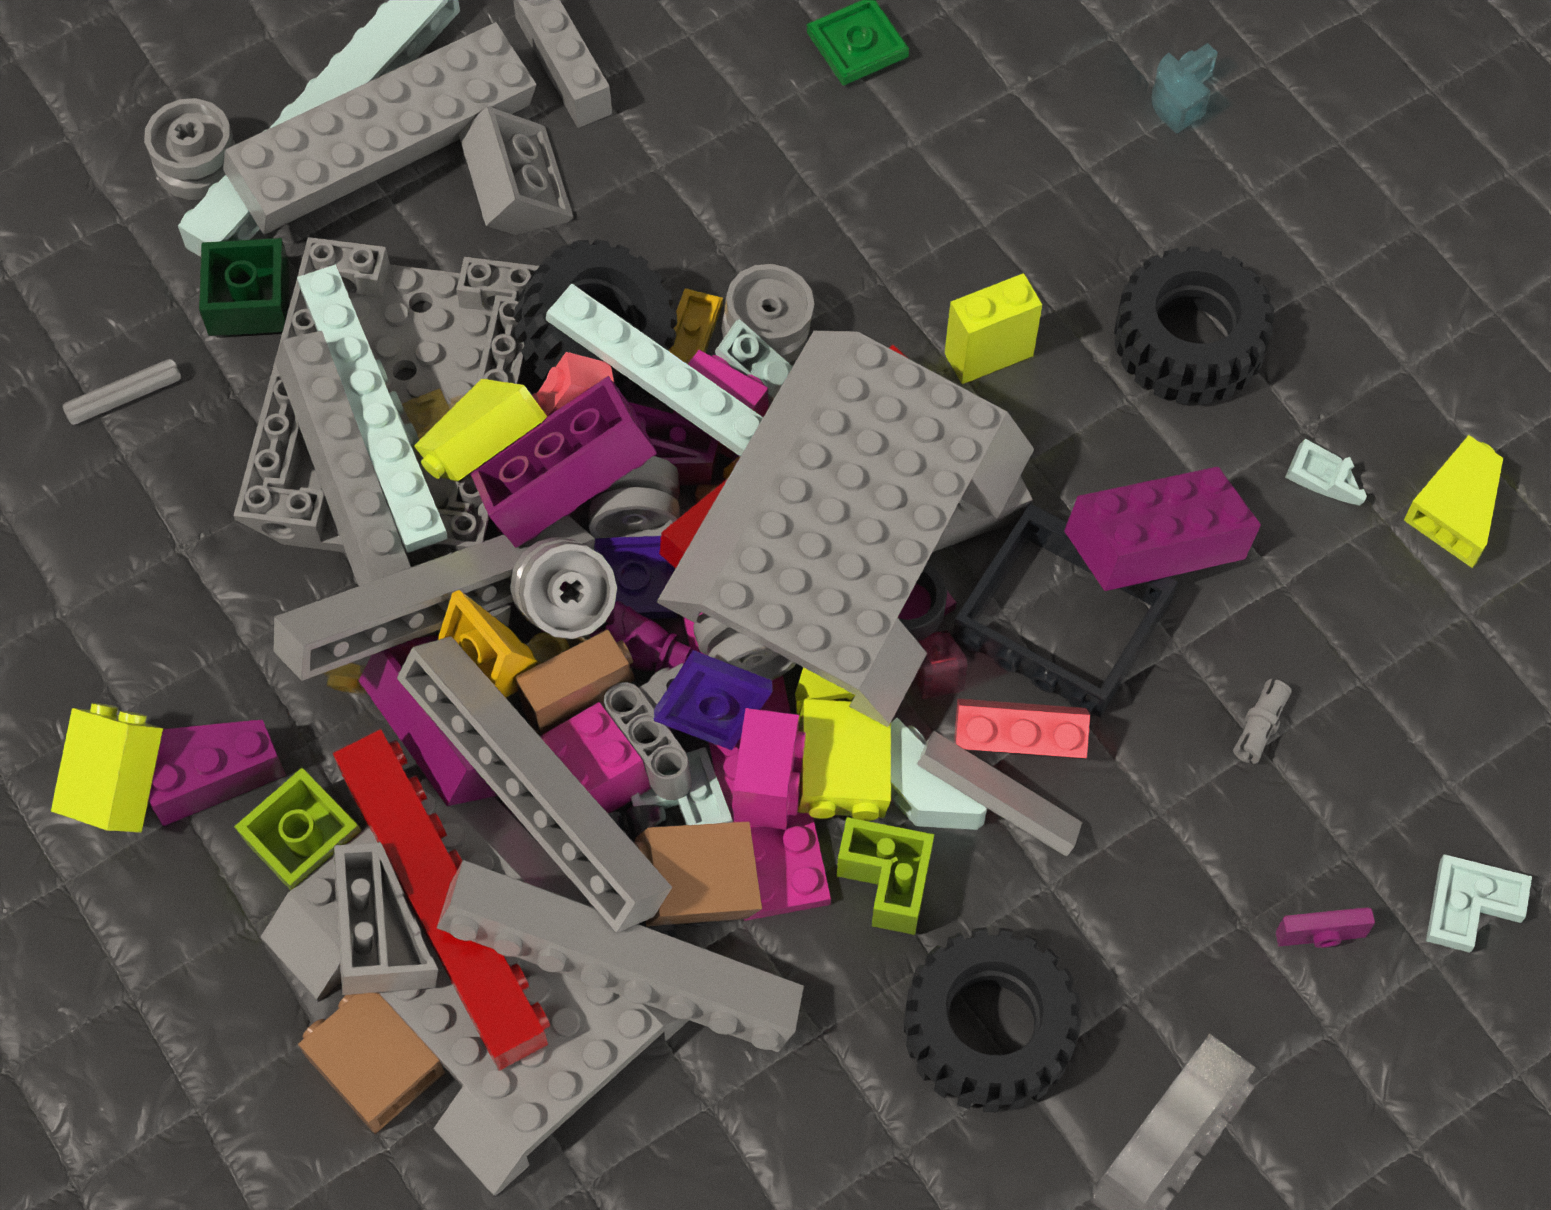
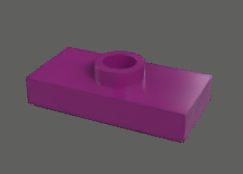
(1325, 928)

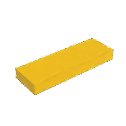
(695, 323)

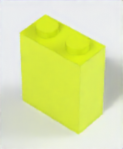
(992, 328)
(843, 762)
(107, 768)

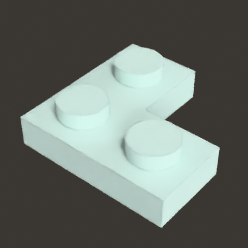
(705, 798)
(1467, 890)

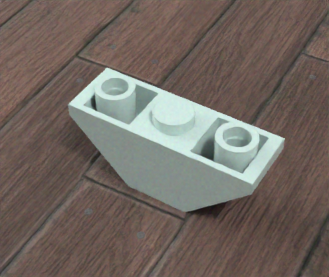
(753, 356)
(921, 794)

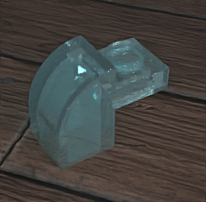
(1178, 87)

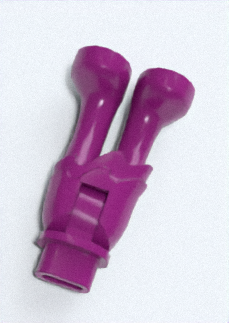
(644, 638)

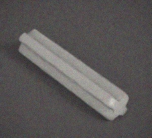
(121, 391)

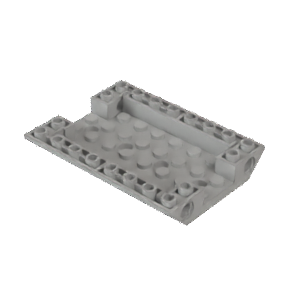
(449, 346)

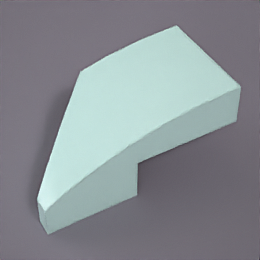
(1325, 473)

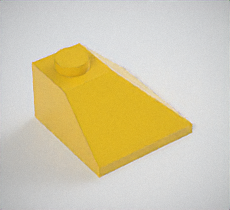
(487, 642)

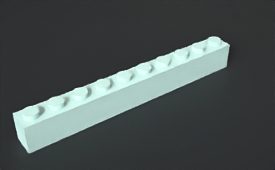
(386, 42)

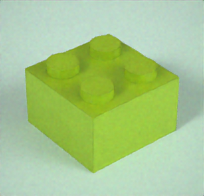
(297, 828)

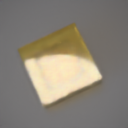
(426, 411)

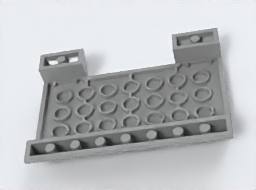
(843, 512)
(591, 1032)

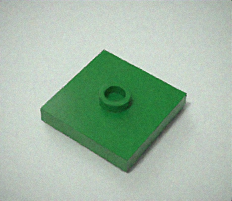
(857, 40)

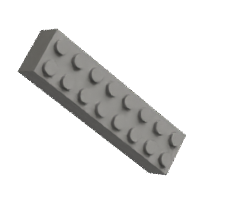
(376, 128)

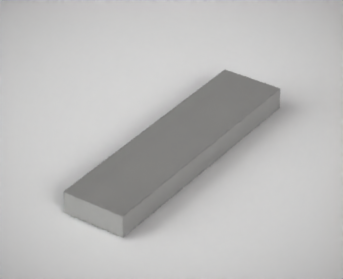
(1000, 793)

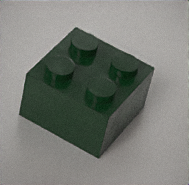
(244, 286)

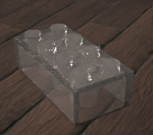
(1177, 1128)

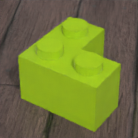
(893, 860)

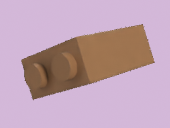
(573, 681)
(708, 872)
(371, 1058)

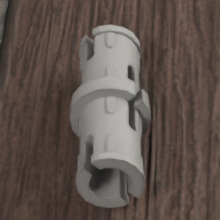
(1262, 721)

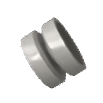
(188, 146)
(773, 305)
(638, 502)
(588, 592)
(738, 650)

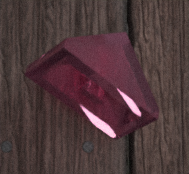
(943, 666)

